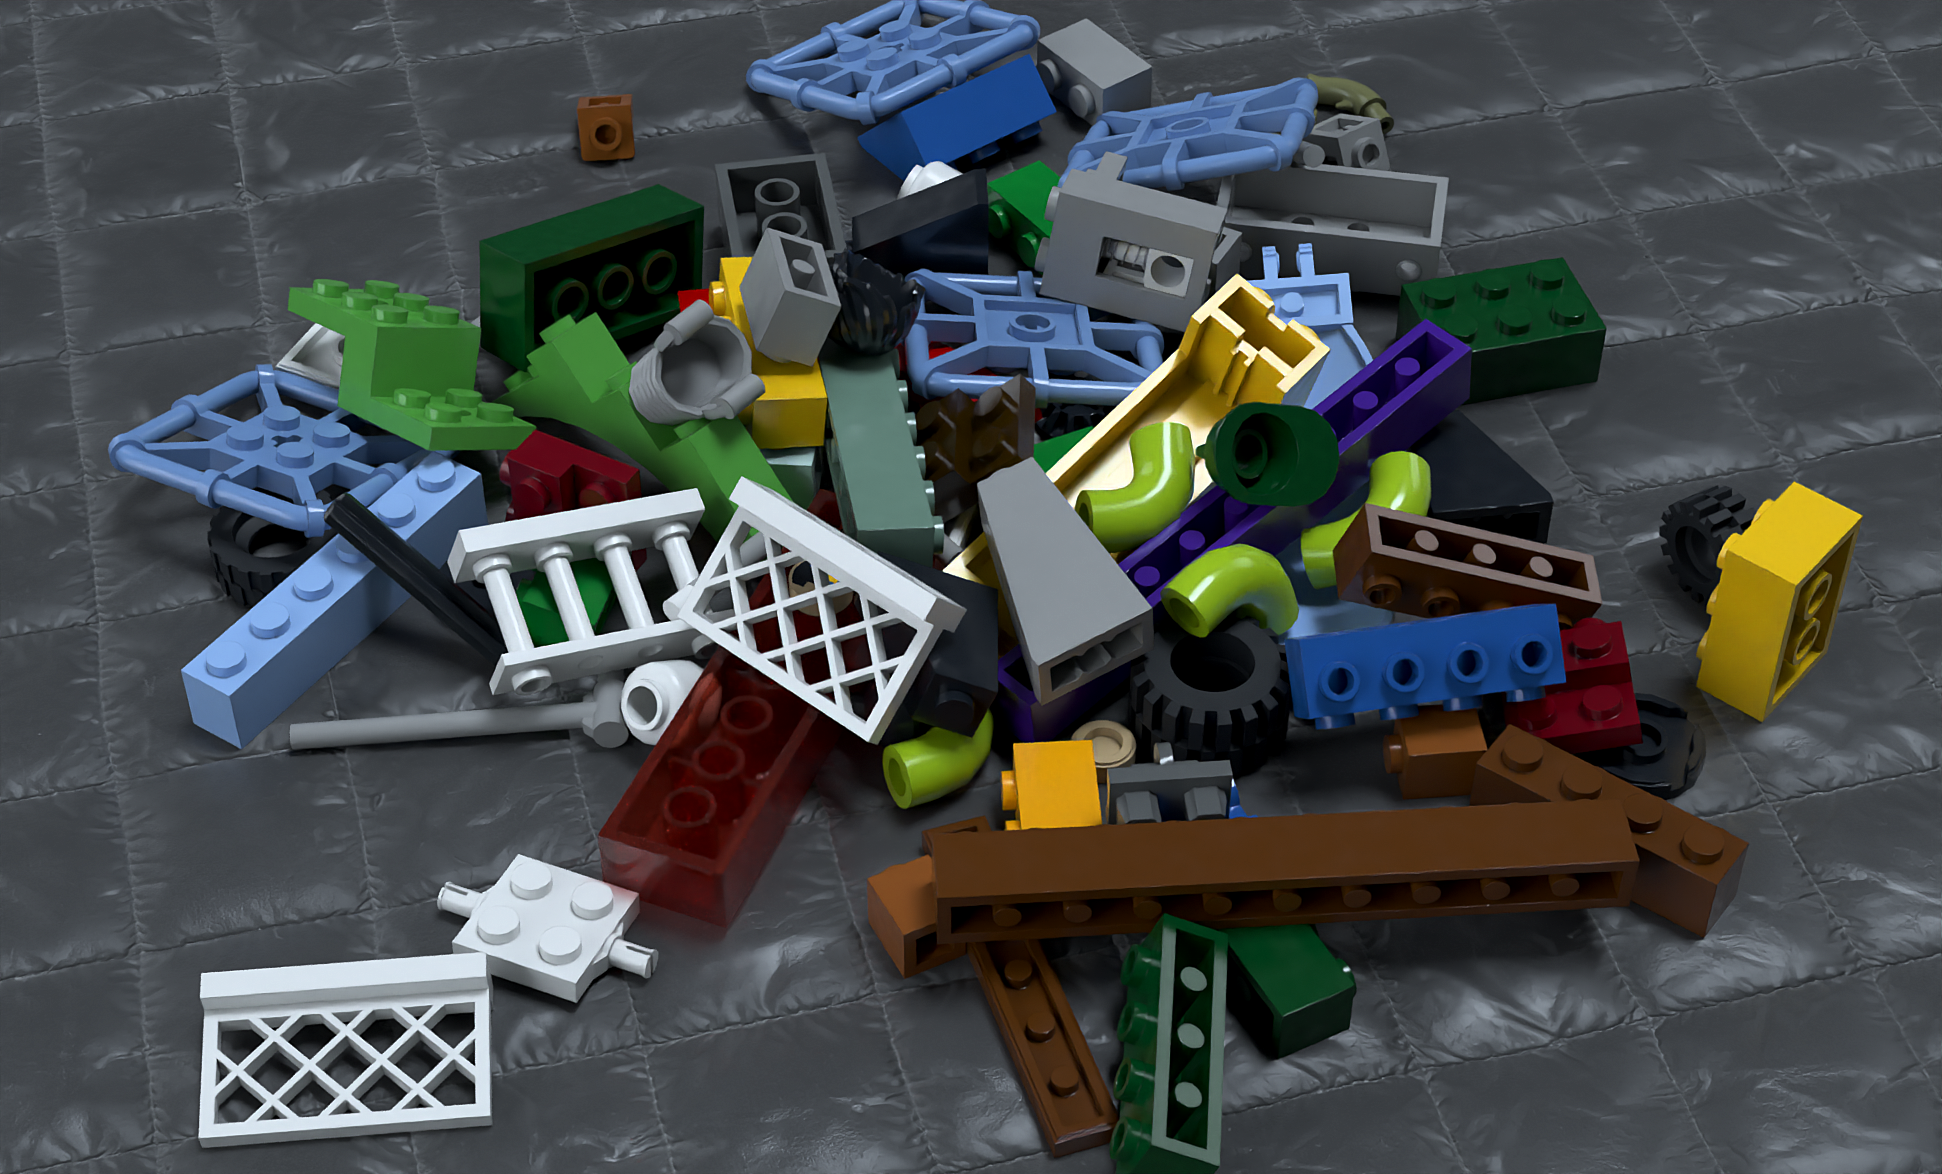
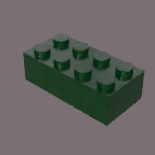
(606, 258)

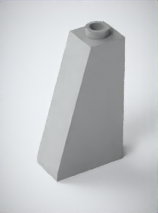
(1060, 584)

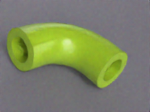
(1395, 482)
(1154, 498)
(1228, 582)
(935, 763)

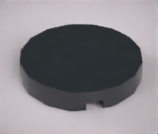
(1667, 758)

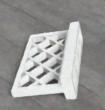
(856, 569)
(333, 995)

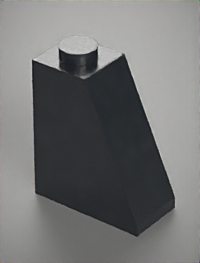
(930, 229)
(1480, 483)
(962, 668)

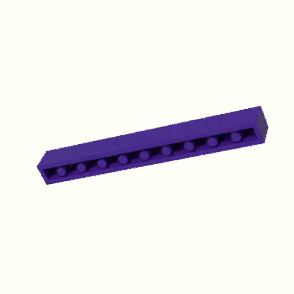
(1370, 414)

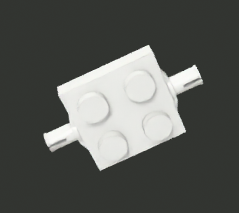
(549, 927)

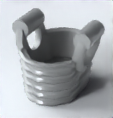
(695, 370)

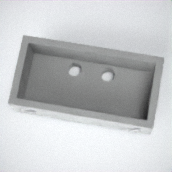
(1358, 219)

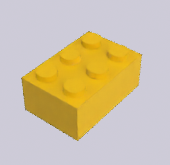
(1776, 599)

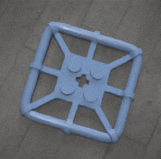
(895, 64)
(1203, 136)
(1019, 328)
(269, 451)

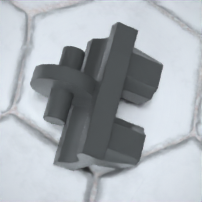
(1168, 790)

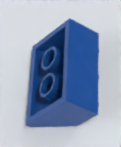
(964, 120)

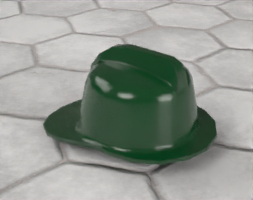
(1271, 454)

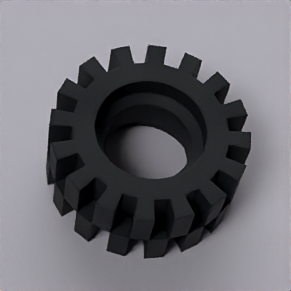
(1697, 533)

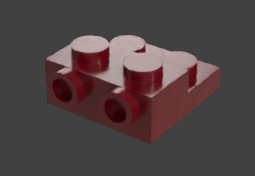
(562, 477)
(1597, 701)

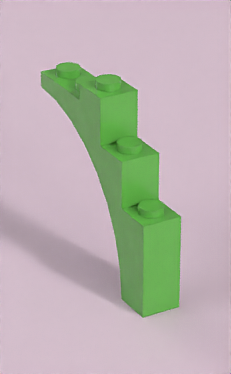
(586, 383)

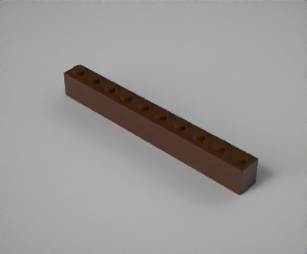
(1282, 870)

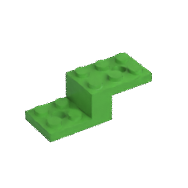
(409, 366)

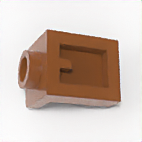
(606, 127)

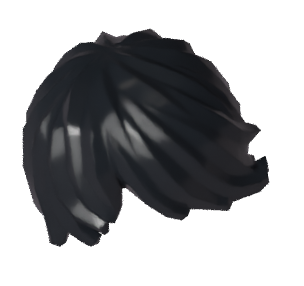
(874, 305)

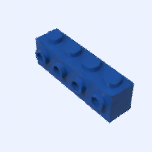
(1425, 662)

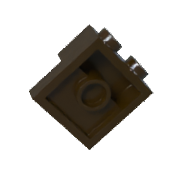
(974, 440)

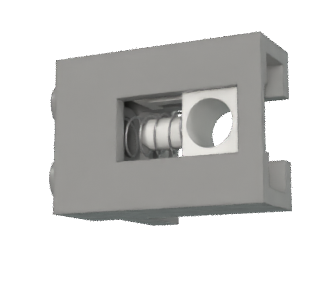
(1143, 228)

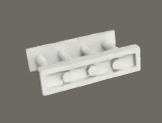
(550, 546)

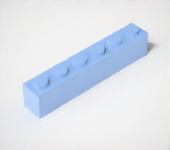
(326, 606)

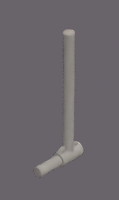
(598, 716)

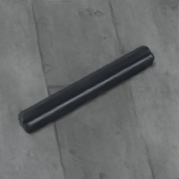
(417, 575)

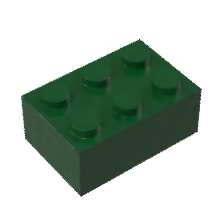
(1524, 325)

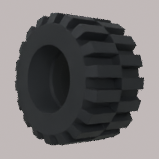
(1212, 693)

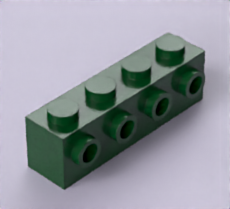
(1172, 1051)

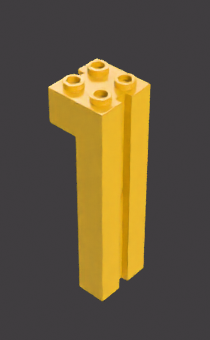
(1226, 358)

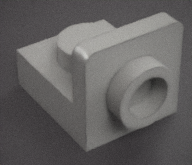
(1351, 141)

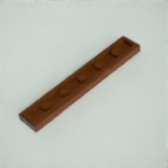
(1041, 1033)

